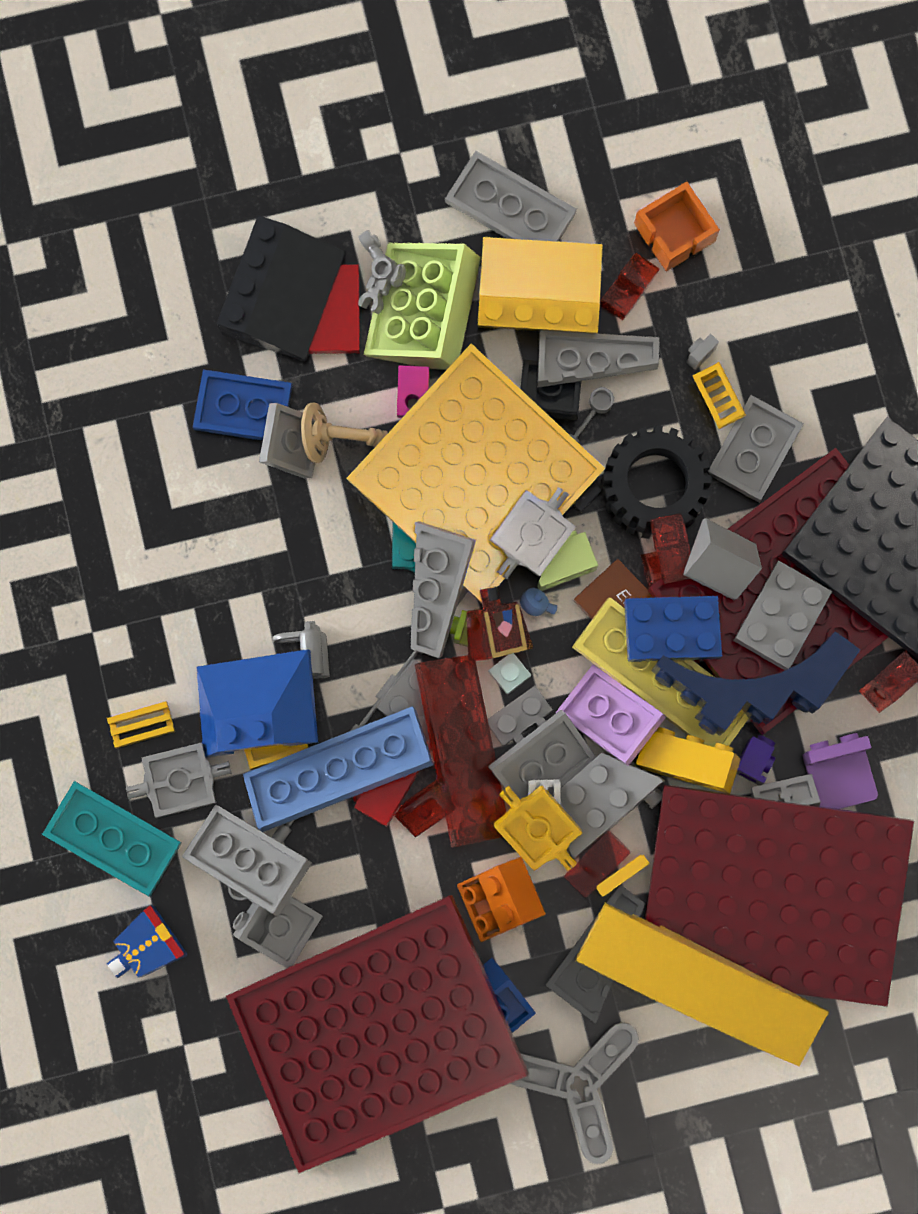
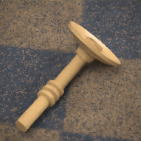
(324, 432)

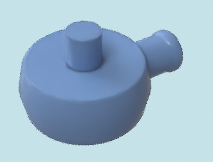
(536, 602)

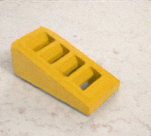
(707, 375)

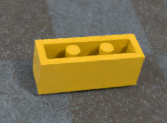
(690, 760)

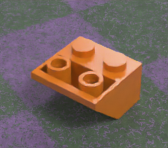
(501, 899)

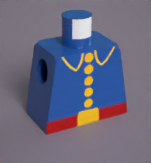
(146, 946)

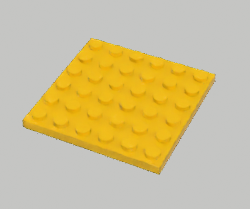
(468, 460)

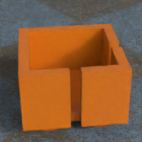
(676, 226)

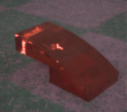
(629, 286)
(672, 546)
(597, 864)

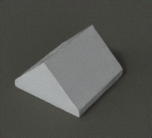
(722, 560)

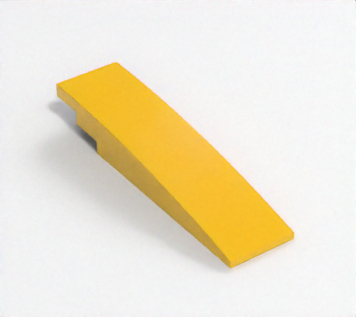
(701, 984)

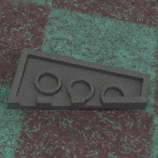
(581, 985)

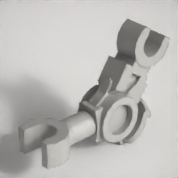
(384, 271)

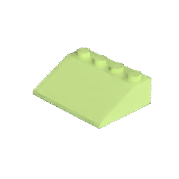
(430, 311)

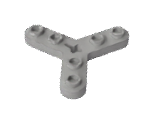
(594, 1067)

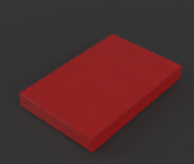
(340, 321)

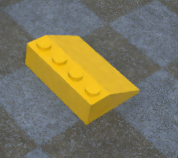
(540, 285)

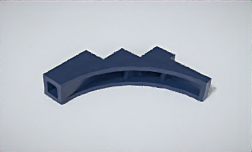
(762, 697)

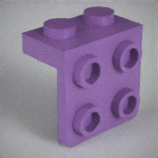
(841, 772)

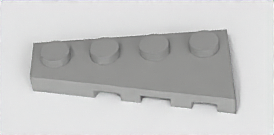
(587, 356)
(440, 572)

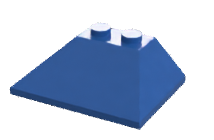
(257, 703)

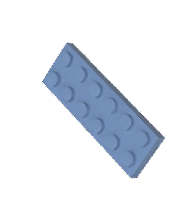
(337, 769)

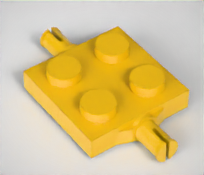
(538, 828)

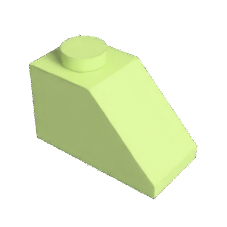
(570, 562)

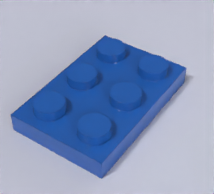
(237, 403)
(673, 628)

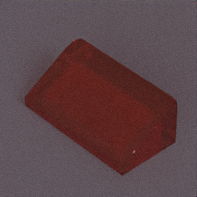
(426, 808)

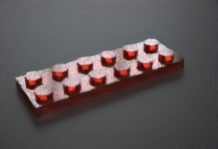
(461, 747)

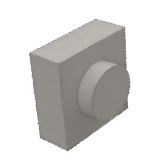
(701, 350)

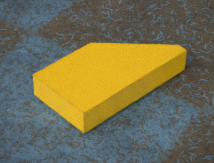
(622, 875)

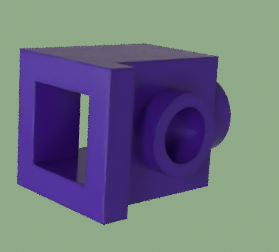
(756, 759)

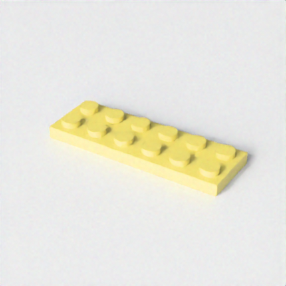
(606, 647)

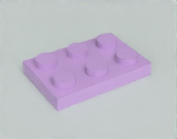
(611, 715)

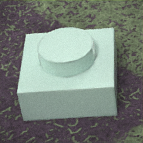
(509, 673)

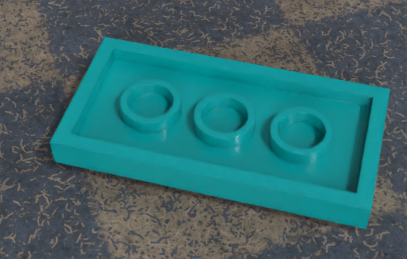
(112, 838)

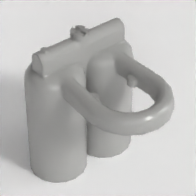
(313, 640)

